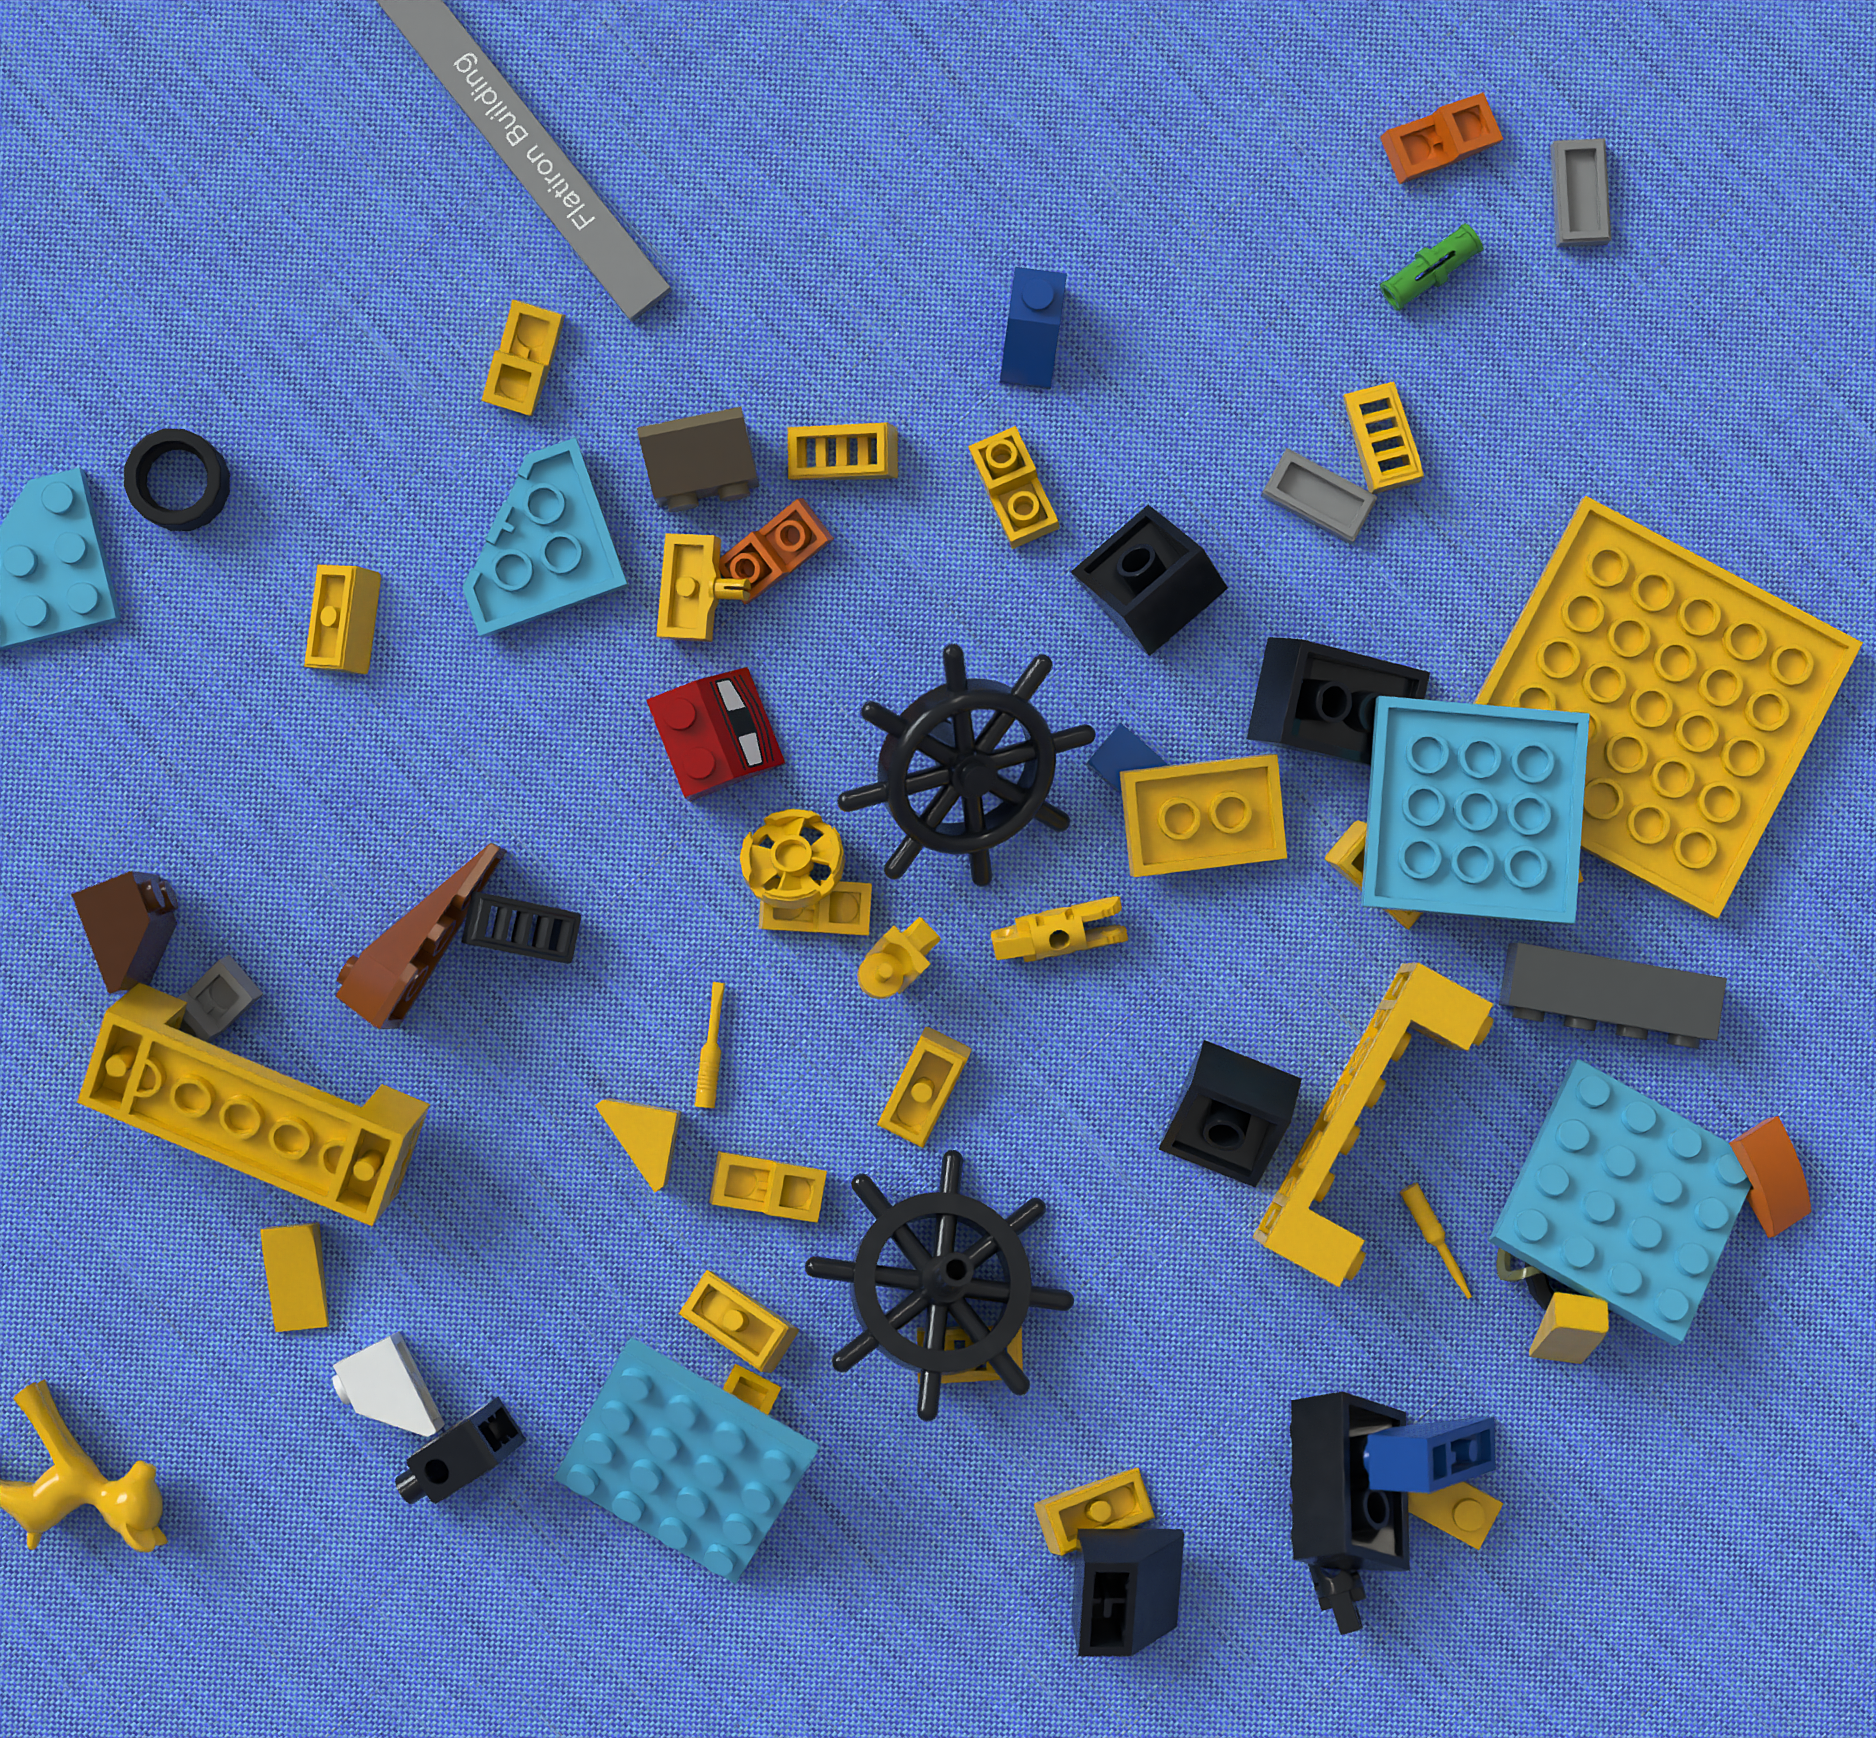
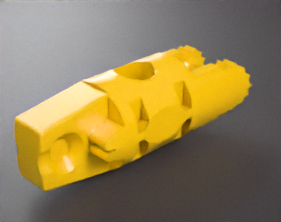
(1033, 932)

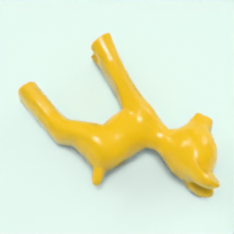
(127, 1505)

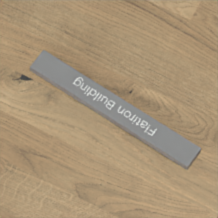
(529, 153)

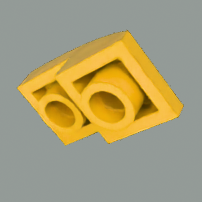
(1013, 487)

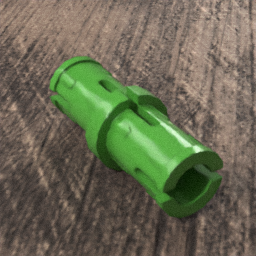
(1458, 248)

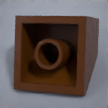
(127, 926)

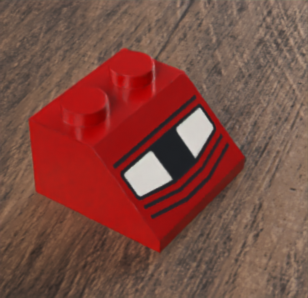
(715, 732)

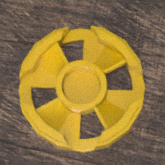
(791, 859)

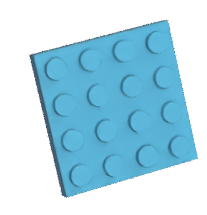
(1475, 810)
(1624, 1202)
(685, 1460)

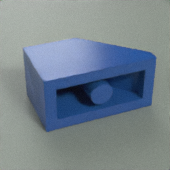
(1033, 327)

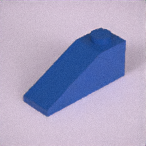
(1430, 1454)

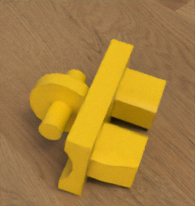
(896, 960)

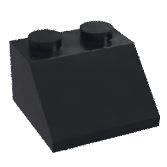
(1150, 579)
(1231, 1113)

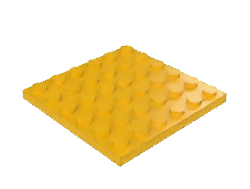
(1691, 695)

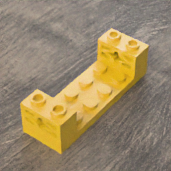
(1413, 1000)
(247, 1112)

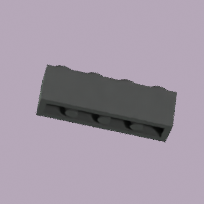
(1612, 992)

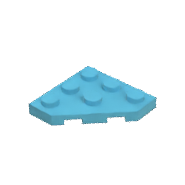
(544, 545)
(53, 563)

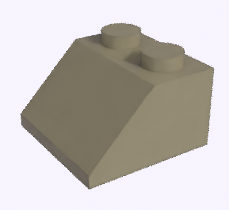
(699, 459)

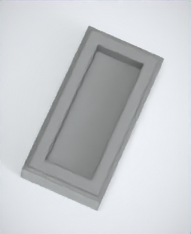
(1580, 192)
(1319, 496)

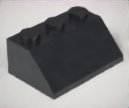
(1333, 1509)

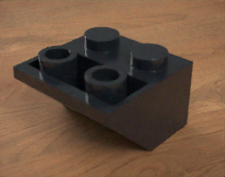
(1125, 1589)

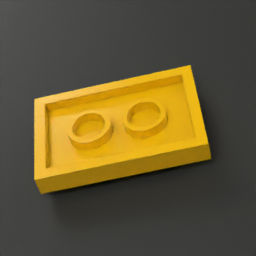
(1203, 815)

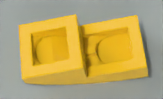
(523, 357)
(841, 912)
(768, 1186)

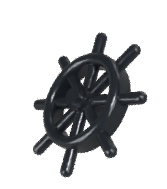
(966, 765)
(940, 1284)

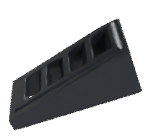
(553, 935)

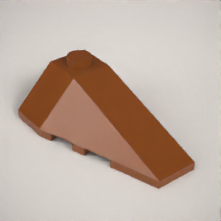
(400, 962)

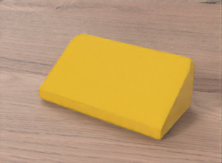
(342, 619)

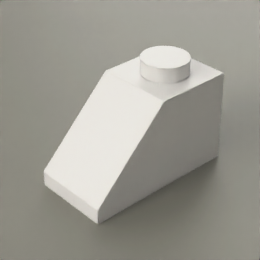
(387, 1387)

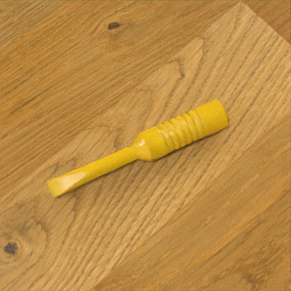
(710, 1054)
(1432, 1230)

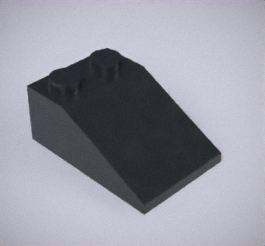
(1325, 698)

